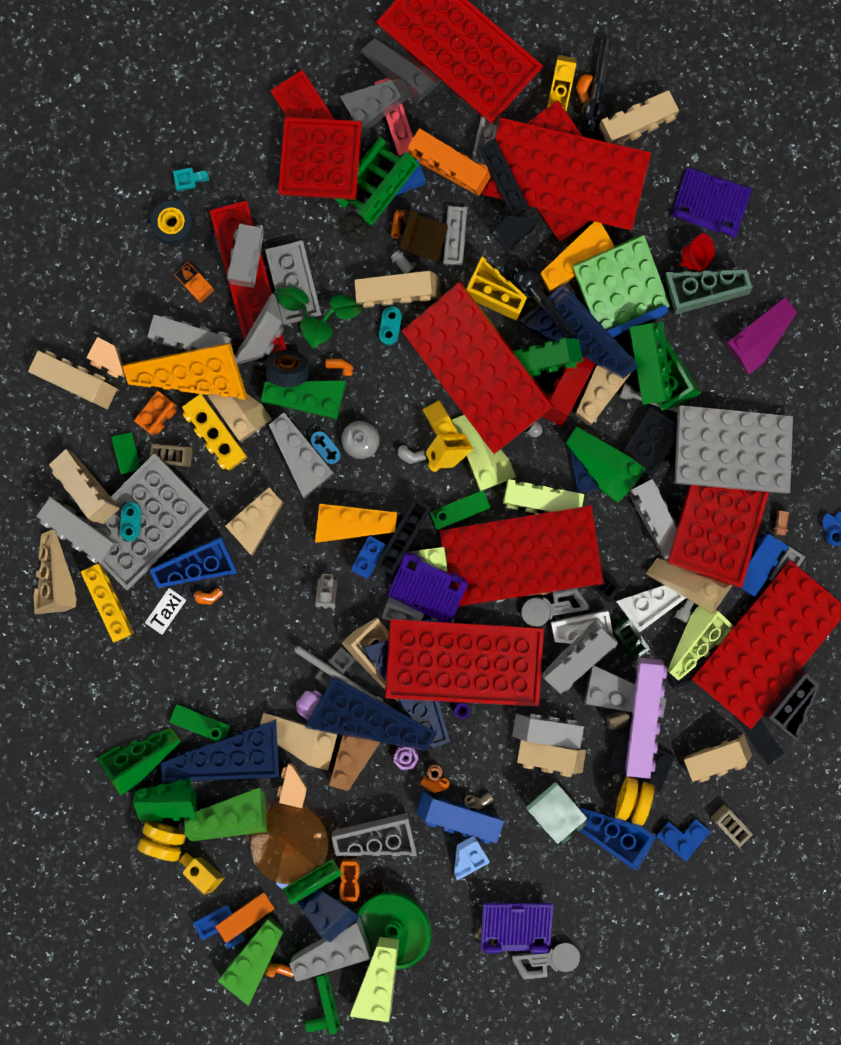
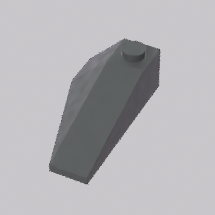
(401, 66)

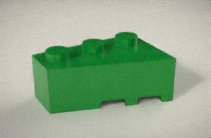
(166, 801)

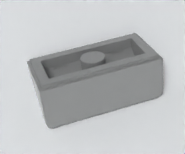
(400, 611)

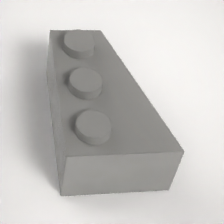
(245, 255)

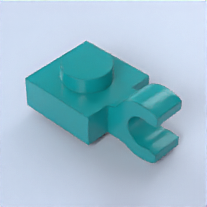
(187, 179)

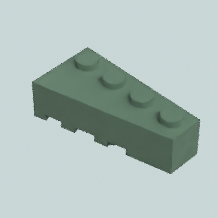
(705, 288)

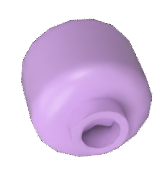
(308, 703)

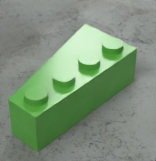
(229, 818)
(250, 964)

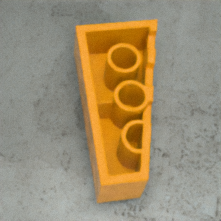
(589, 243)
(349, 522)

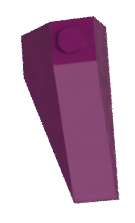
(757, 340)

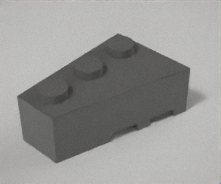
(376, 101)

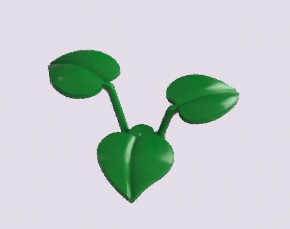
(312, 329)

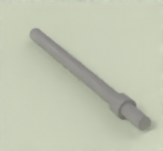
(332, 672)

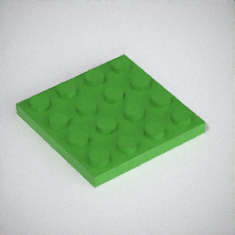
(621, 283)

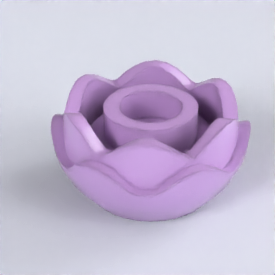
(407, 763)

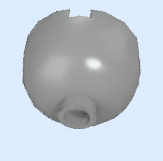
(360, 440)

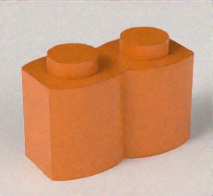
(350, 884)

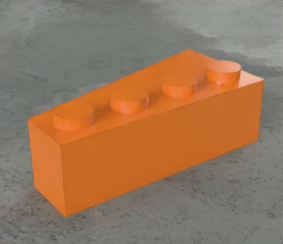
(448, 162)

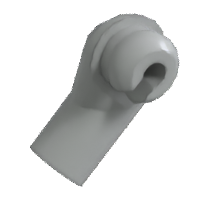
(409, 456)

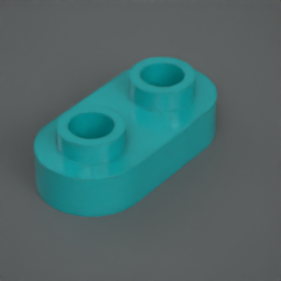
(390, 325)
(133, 522)

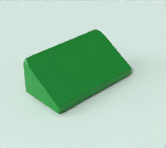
(126, 453)

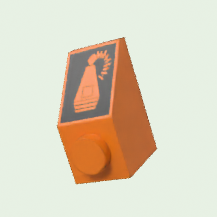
(194, 282)

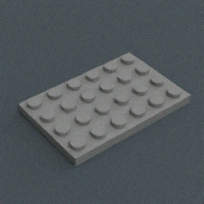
(733, 449)
(167, 514)

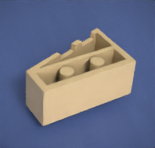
(551, 758)
(718, 759)

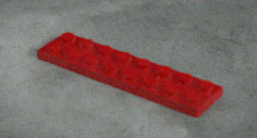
(247, 300)

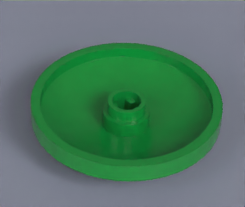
(397, 918)

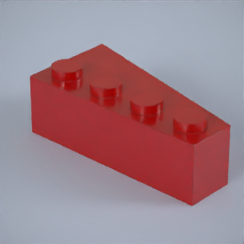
(567, 391)

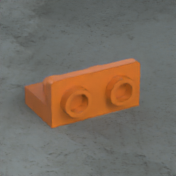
(155, 413)

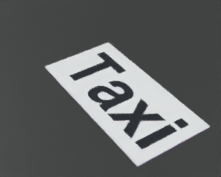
(165, 611)

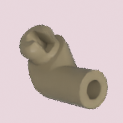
(476, 802)

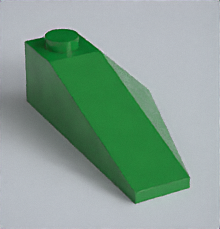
(608, 466)

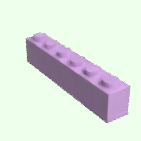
(644, 717)

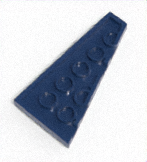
(594, 339)
(422, 711)
(357, 715)
(238, 756)

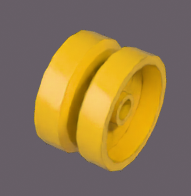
(634, 801)
(161, 841)

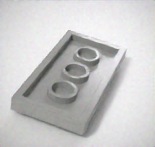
(291, 268)

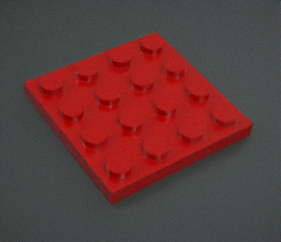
(320, 158)

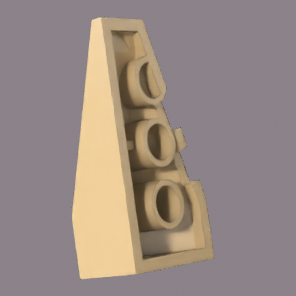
(306, 744)

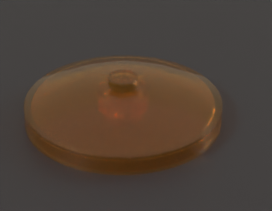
(291, 846)

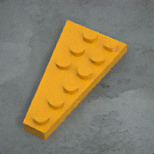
(194, 371)

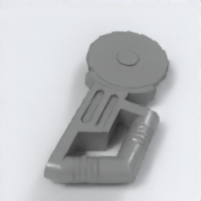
(538, 611)
(563, 958)

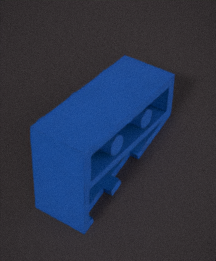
(762, 559)

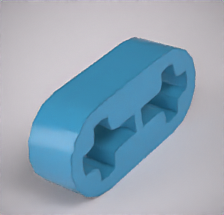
(329, 444)

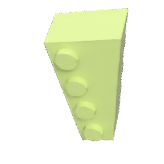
(539, 498)
(377, 988)

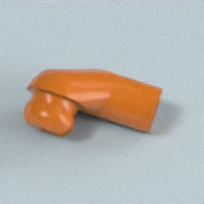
(342, 364)

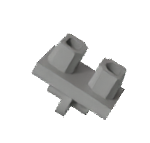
(326, 591)

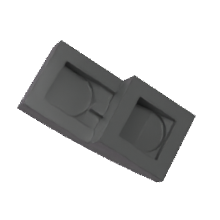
(340, 661)

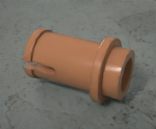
(781, 523)
(434, 768)

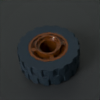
(286, 368)

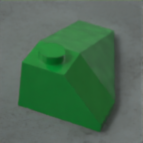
(681, 381)
(132, 763)

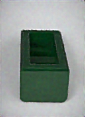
(620, 625)

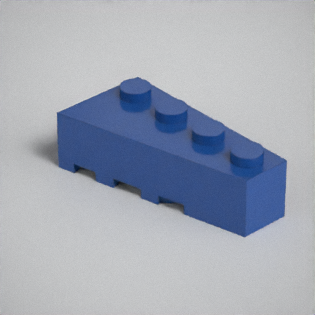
(199, 563)
(459, 818)

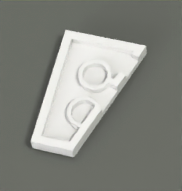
(649, 605)
(570, 628)

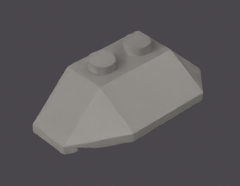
(262, 333)

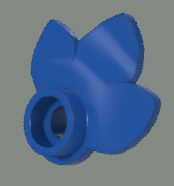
(831, 526)

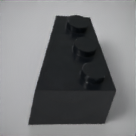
(792, 705)

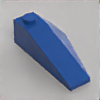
(620, 838)

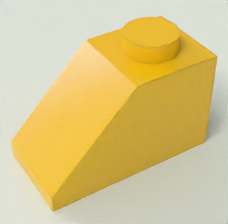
(439, 419)

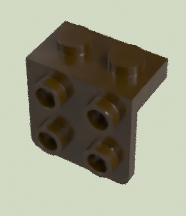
(422, 236)

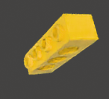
(200, 405)
(107, 602)

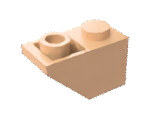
(108, 356)
(293, 789)

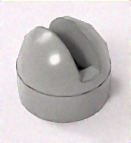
(534, 430)

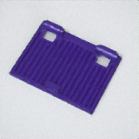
(711, 202)
(427, 588)
(516, 927)

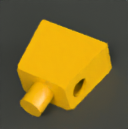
(448, 450)
(207, 878)

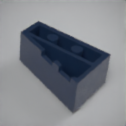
(327, 914)

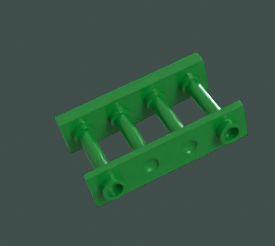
(389, 186)

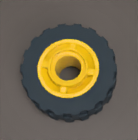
(163, 214)

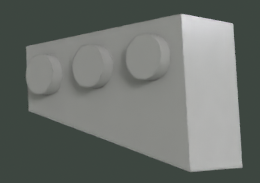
(548, 731)

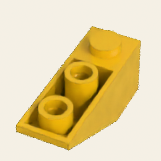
(562, 80)

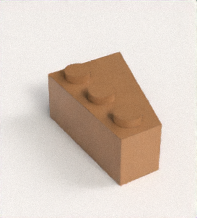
(351, 760)

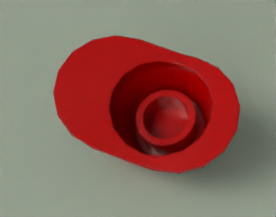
(698, 253)

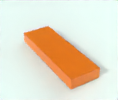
(244, 917)

